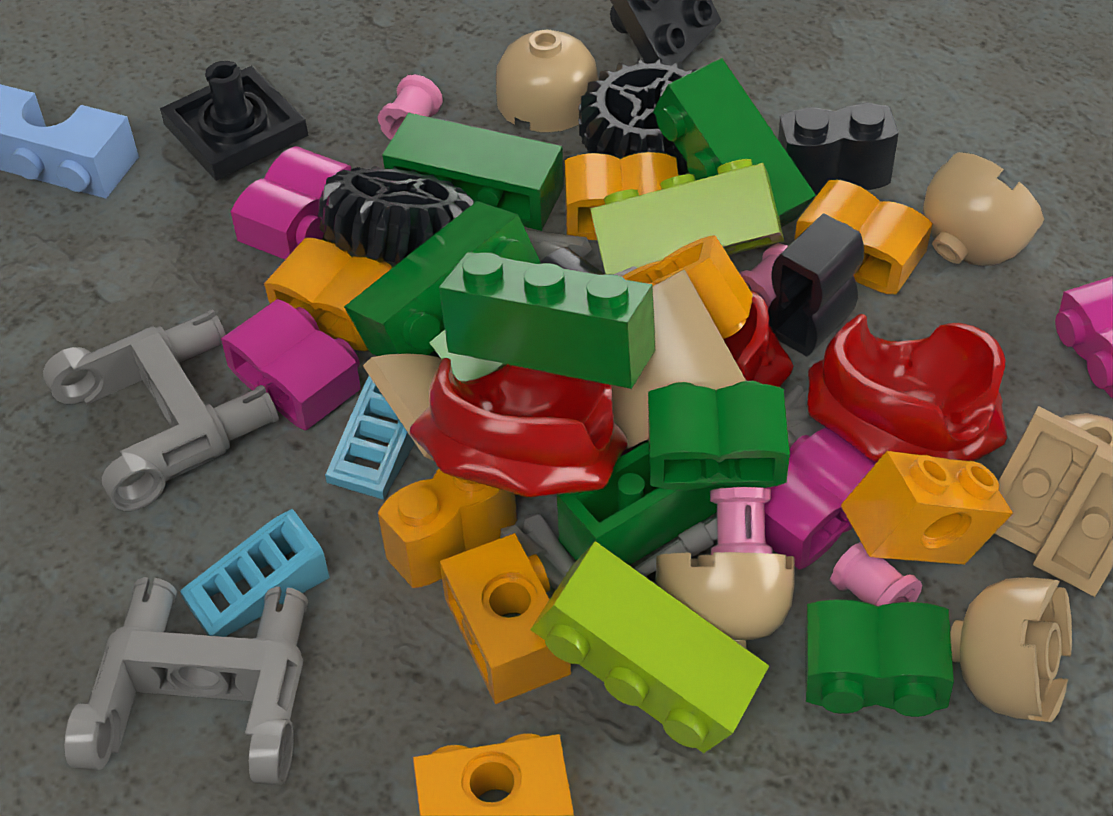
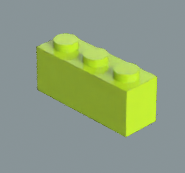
(651, 226)
(650, 649)

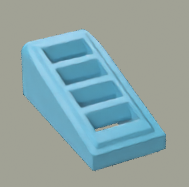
(353, 444)
(263, 548)

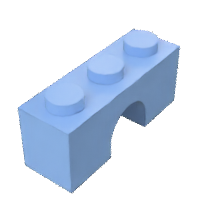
(82, 153)

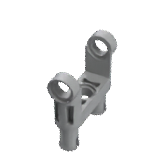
(196, 429)
(158, 662)

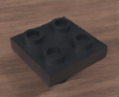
(665, 26)
(233, 119)

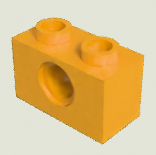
(926, 508)
(492, 583)
(523, 766)

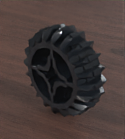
(619, 113)
(386, 210)

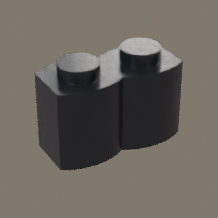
(843, 145)
(815, 284)

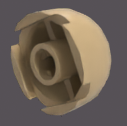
(544, 80)
(978, 214)
(732, 590)
(1015, 646)

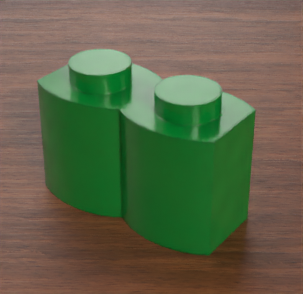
(717, 436)
(878, 656)

